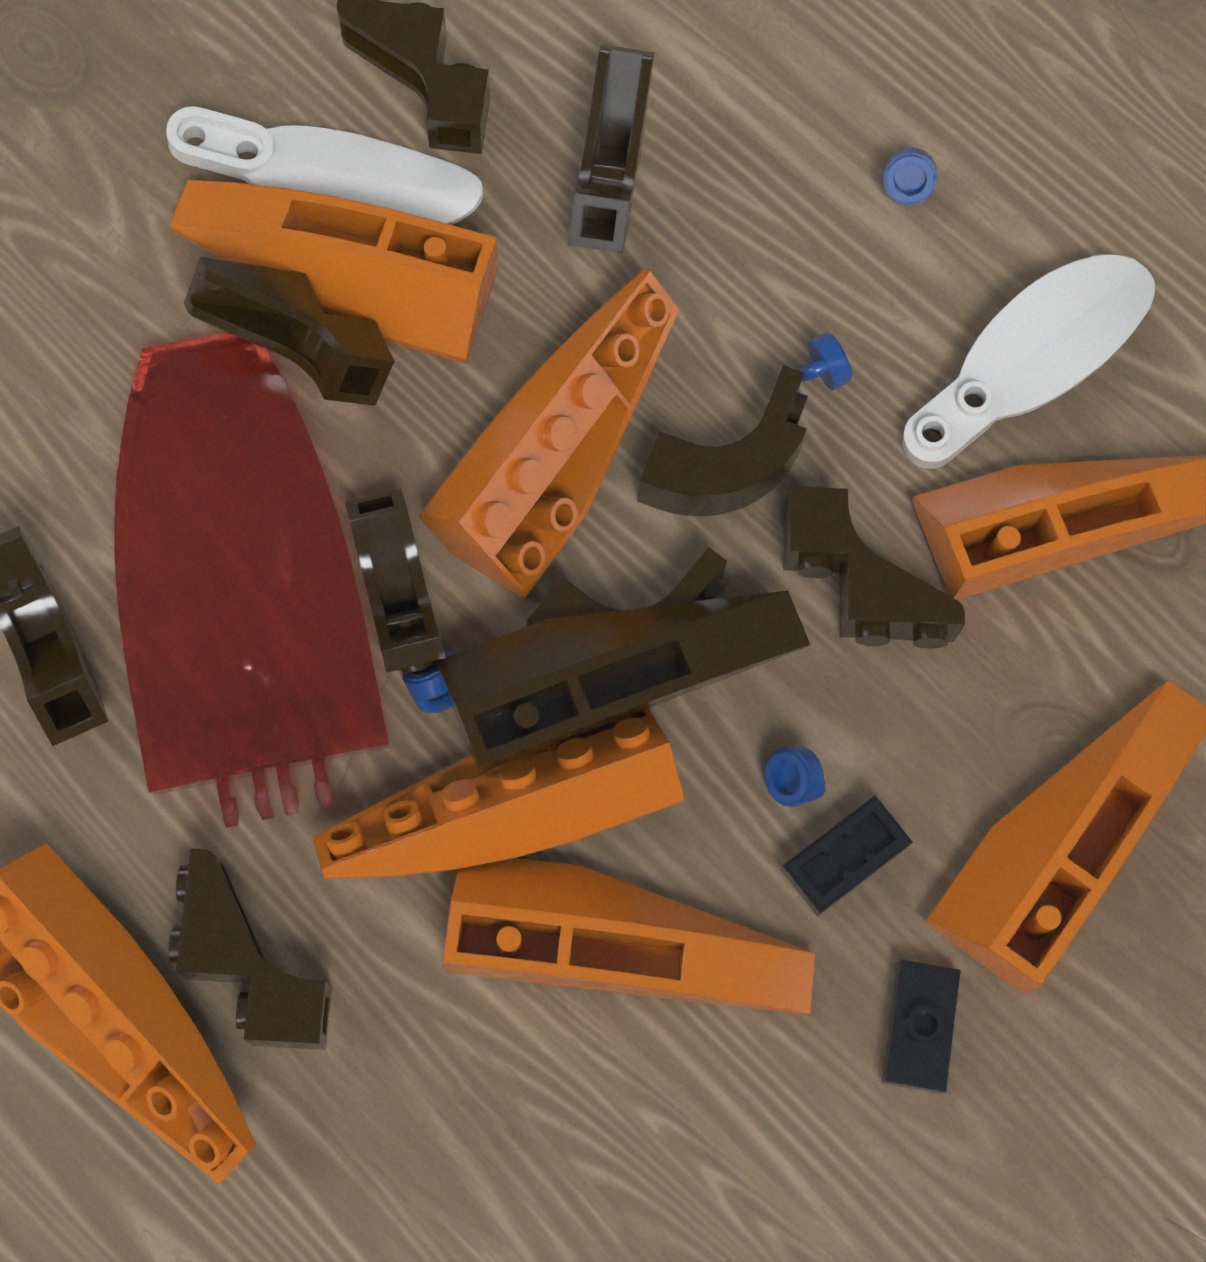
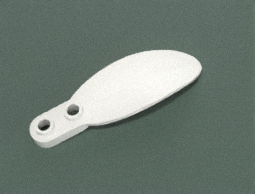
(325, 164)
(1035, 351)

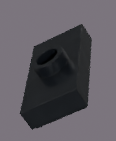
(846, 855)
(921, 1026)

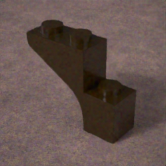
(410, 47)
(611, 149)
(284, 316)
(875, 595)
(221, 947)

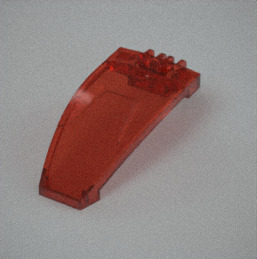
(235, 582)

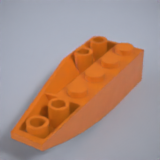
(363, 260)
(552, 443)
(1056, 516)
(510, 810)
(1066, 841)
(610, 936)
(110, 1014)

